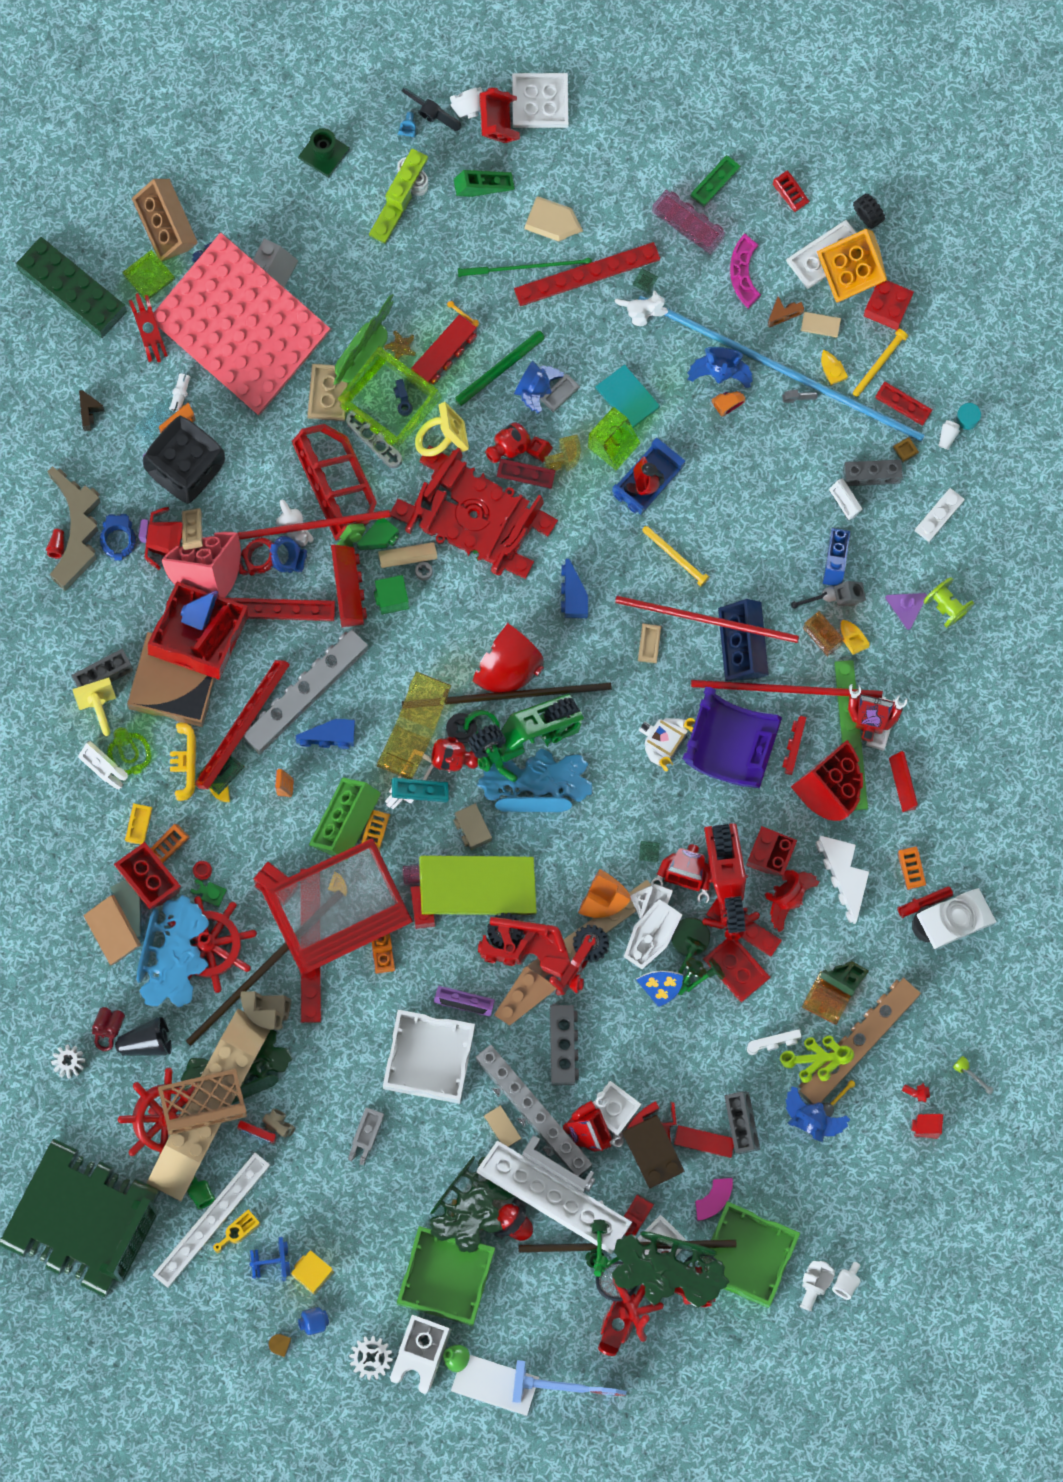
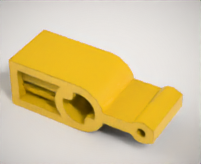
(245, 1224)

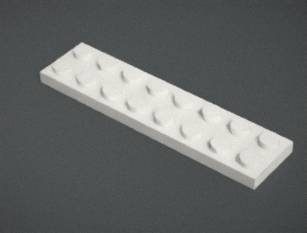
(551, 1195)

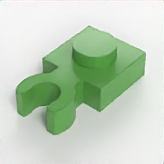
(351, 534)

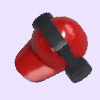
(646, 477)
(514, 1221)

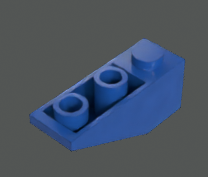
(836, 557)
(575, 594)
(335, 732)

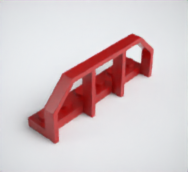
(318, 480)

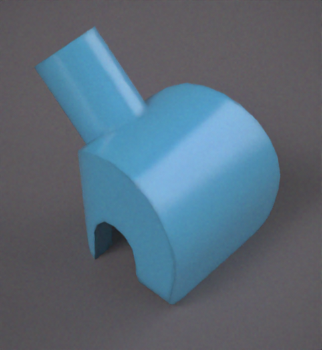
(408, 126)

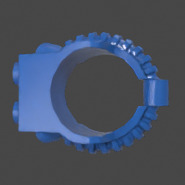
(117, 523)
(296, 556)

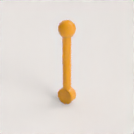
(450, 304)

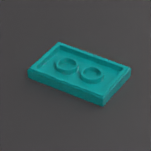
(627, 395)

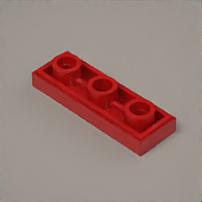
(793, 745)

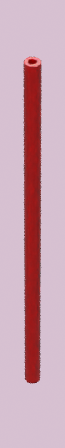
(314, 524)
(707, 619)
(781, 688)

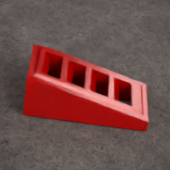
(795, 188)

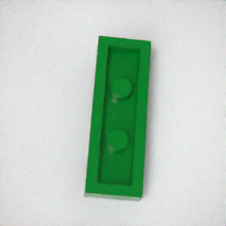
(715, 181)

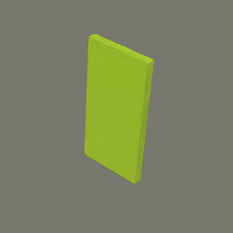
(477, 885)

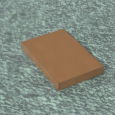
(112, 930)

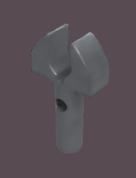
(793, 395)

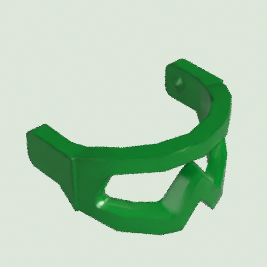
(479, 712)

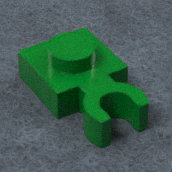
(211, 894)

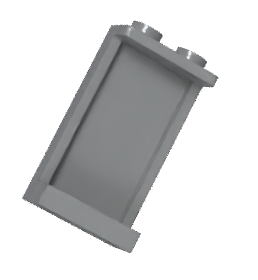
(554, 1168)

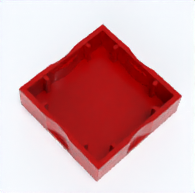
(173, 638)

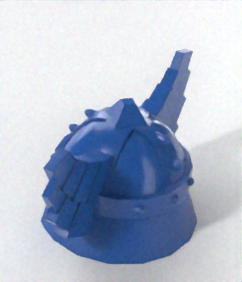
(721, 365)
(536, 384)
(813, 1117)

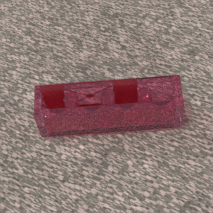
(688, 221)

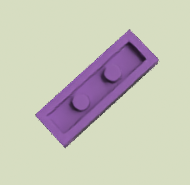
(464, 1001)

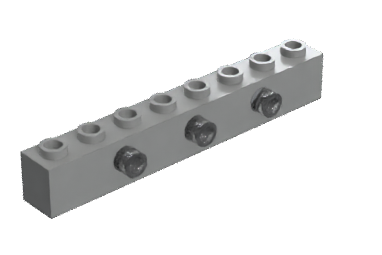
(305, 691)
(533, 1112)

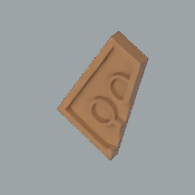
(524, 995)

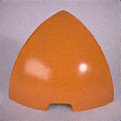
(604, 897)

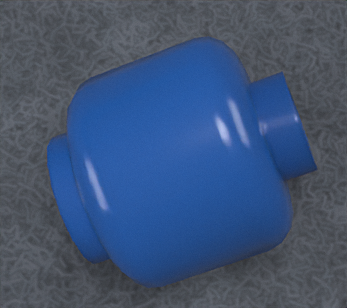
(313, 1321)

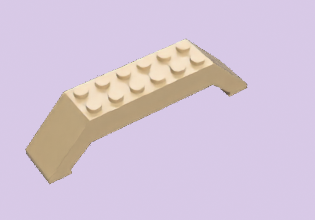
(187, 1149)

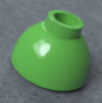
(456, 1358)

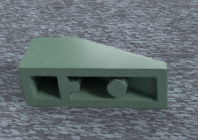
(130, 904)

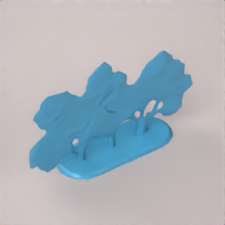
(540, 777)
(176, 957)

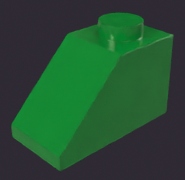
(379, 536)

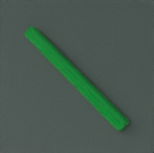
(499, 368)

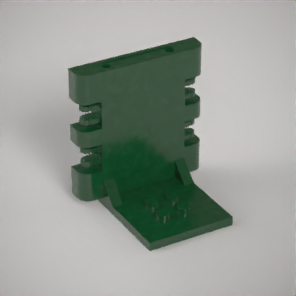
(82, 1219)

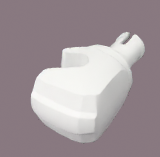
(816, 1281)

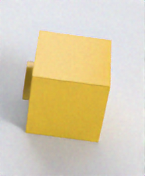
(312, 1272)

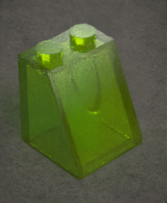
(613, 439)

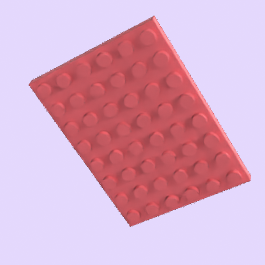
(240, 323)

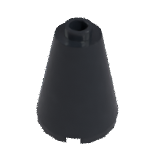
(146, 1040)

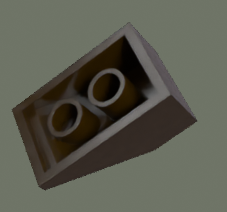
(653, 1151)

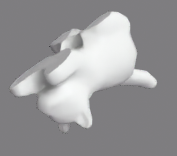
(642, 309)
(293, 516)

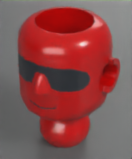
(509, 443)
(452, 755)

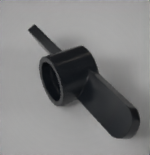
(433, 111)

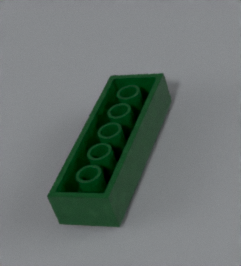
(71, 287)

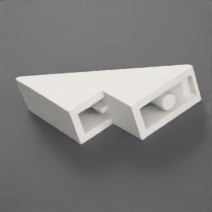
(849, 880)

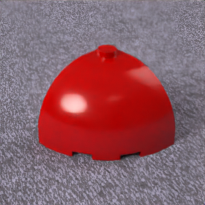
(510, 663)
(832, 784)

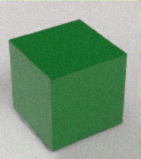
(391, 595)

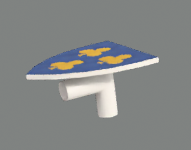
(661, 985)

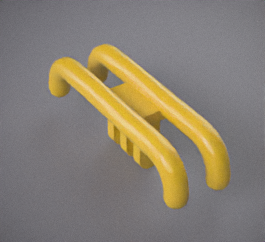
(186, 761)

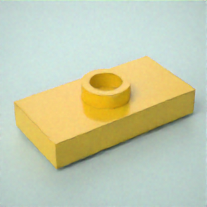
(138, 824)

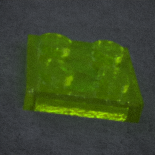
(148, 275)

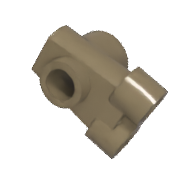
(275, 1122)

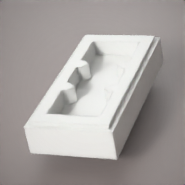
(846, 499)

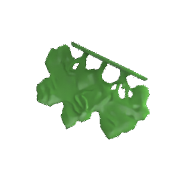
(363, 345)

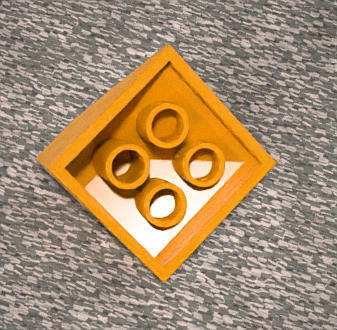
(853, 264)

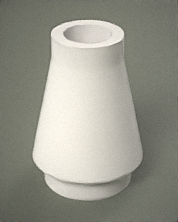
(948, 434)

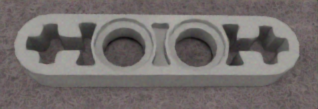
(373, 440)

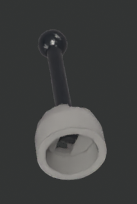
(828, 595)

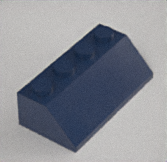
(743, 651)

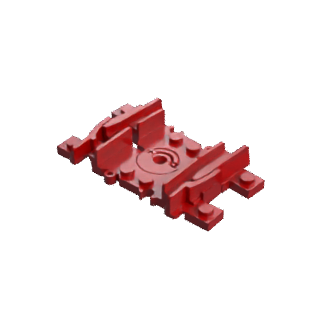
(496, 518)

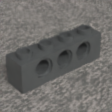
(560, 1014)

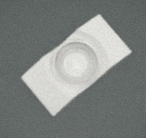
(956, 918)

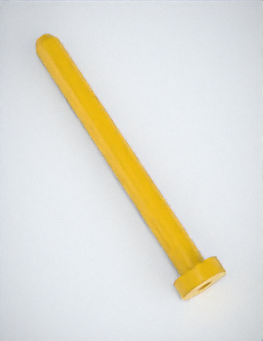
(901, 335)
(702, 579)

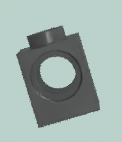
(849, 593)

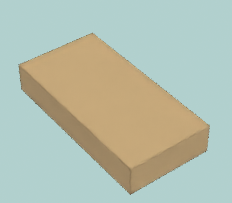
(820, 324)
(649, 643)
(502, 1126)

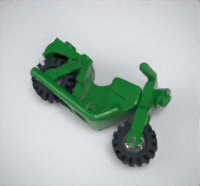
(559, 721)

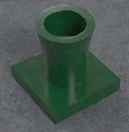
(323, 151)

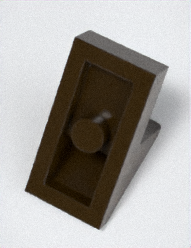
(88, 405)

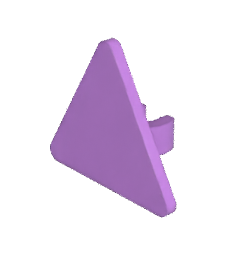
(906, 606)

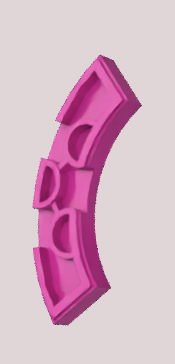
(740, 271)

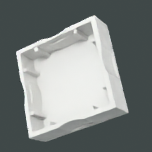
(429, 1056)

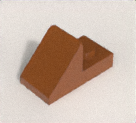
(781, 315)

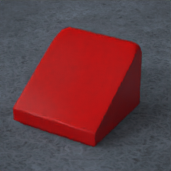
(539, 448)

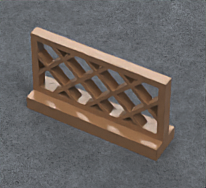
(207, 1118)

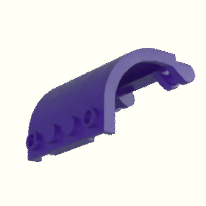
(731, 741)

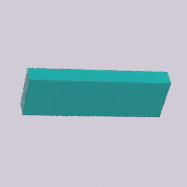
(420, 790)

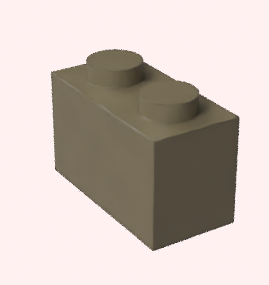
(472, 827)

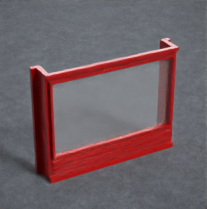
(337, 906)

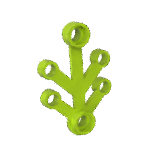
(841, 1055)

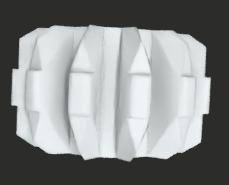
(61, 1061)

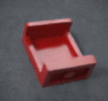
(496, 115)

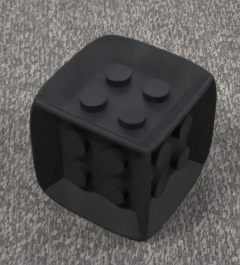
(183, 459)

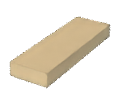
(192, 529)
(407, 555)

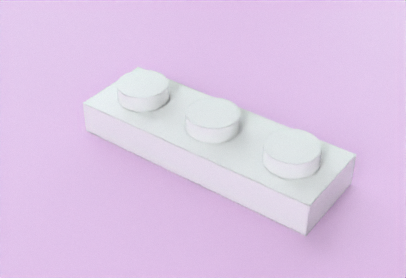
(939, 515)

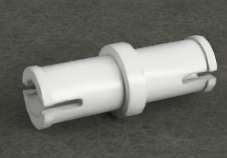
(179, 392)

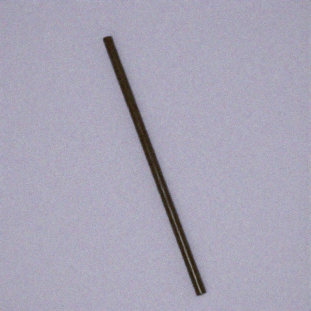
(527, 693)
(237, 994)
(589, 1246)

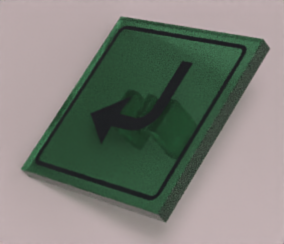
(226, 775)

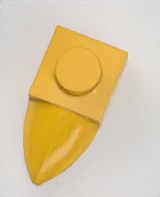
(832, 368)
(853, 637)

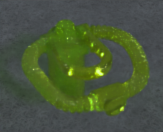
(122, 738)

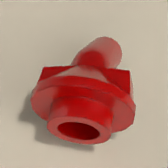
(921, 1093)

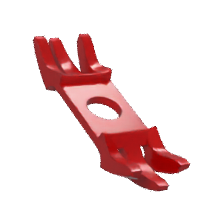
(149, 339)

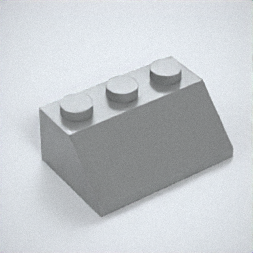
(275, 261)

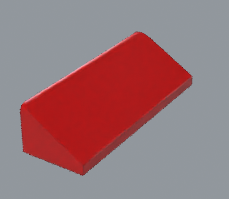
(903, 782)

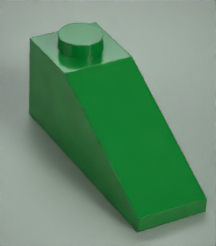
(477, 183)

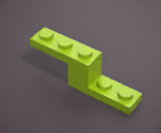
(398, 196)

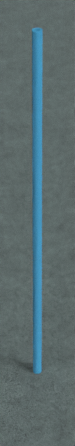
(793, 374)

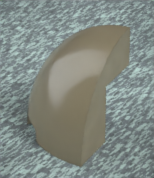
(266, 1010)

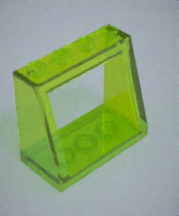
(366, 373)

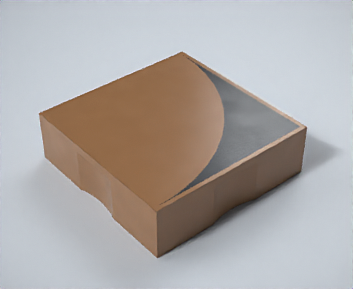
(170, 690)

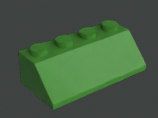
(345, 817)

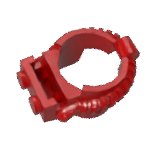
(247, 554)

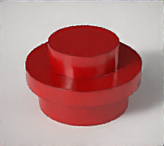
(202, 870)

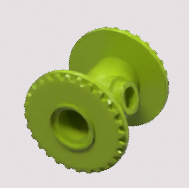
(946, 605)

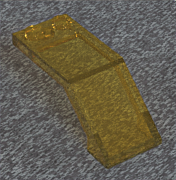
(414, 726)

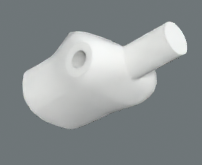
(847, 1282)

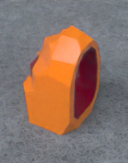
(728, 402)

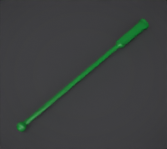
(485, 270)

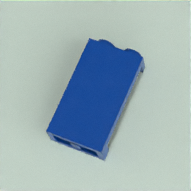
(665, 460)

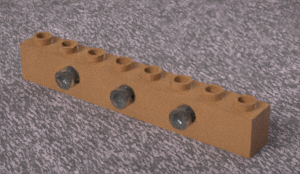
(863, 1038)

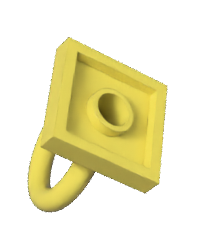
(452, 428)
(95, 696)

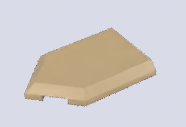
(552, 220)

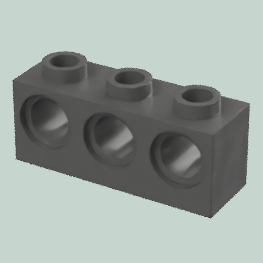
(872, 472)
(110, 667)
(742, 1122)

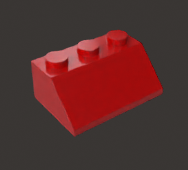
(148, 876)

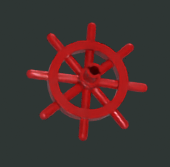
(209, 944)
(156, 1114)

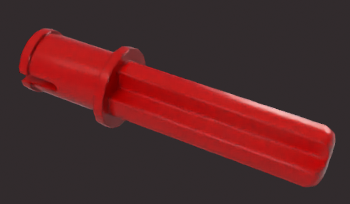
(928, 900)

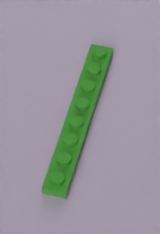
(844, 678)

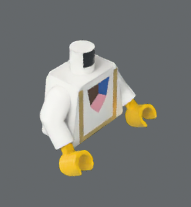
(665, 739)

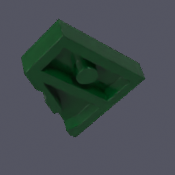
(846, 977)

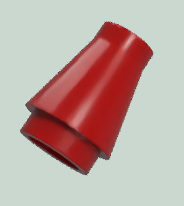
(55, 547)

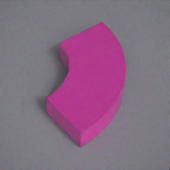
(715, 1199)

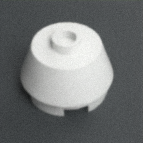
(467, 103)

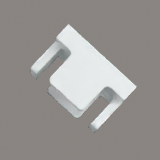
(619, 1109)

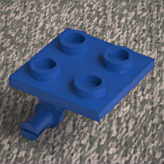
(285, 1267)

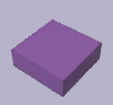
(144, 524)

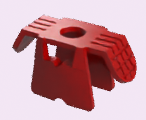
(162, 536)
(611, 1338)

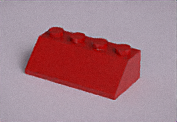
(347, 586)

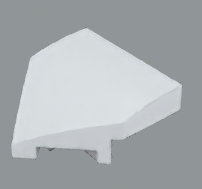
(647, 897)

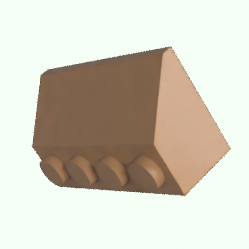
(164, 219)

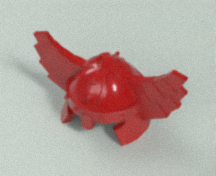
(789, 895)

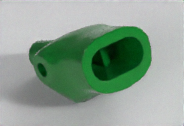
(200, 1193)

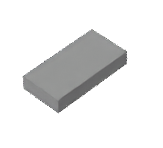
(560, 393)

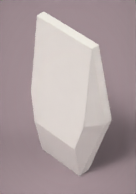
(652, 934)

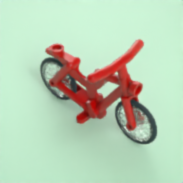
(609, 1290)

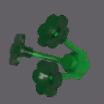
(696, 968)

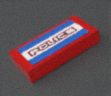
(257, 1132)

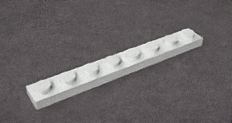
(211, 1220)

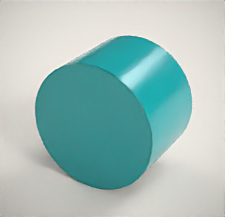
(968, 416)

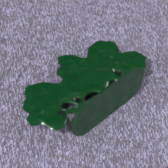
(270, 1057)
(471, 1212)
(664, 1273)

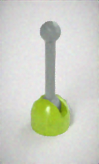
(962, 1066)

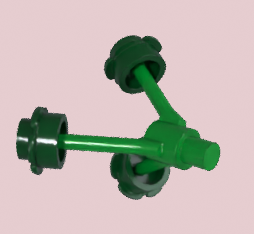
(596, 1258)

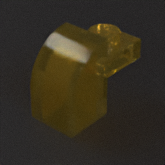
(569, 454)

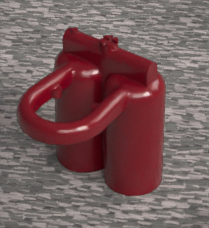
(107, 1025)

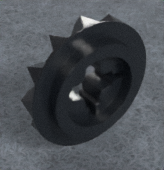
(451, 727)

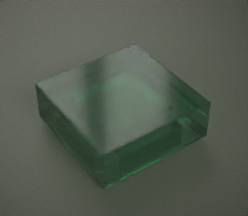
(645, 281)
(649, 851)

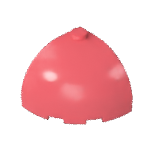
(206, 567)

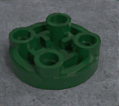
(690, 927)

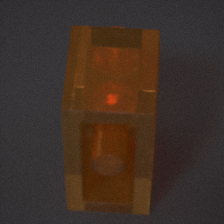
(823, 633)

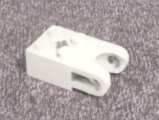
(419, 1358)

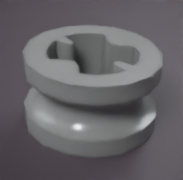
(428, 567)

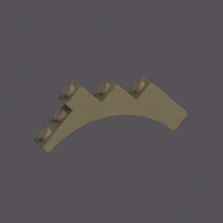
(77, 554)

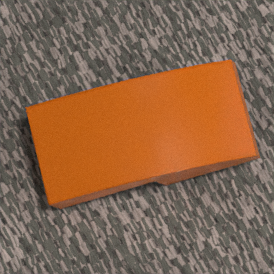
(383, 954)

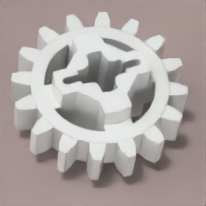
(378, 1367)

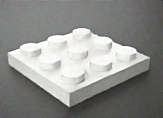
(540, 100)

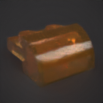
(826, 1000)

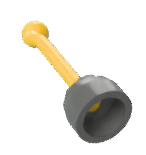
(828, 1107)

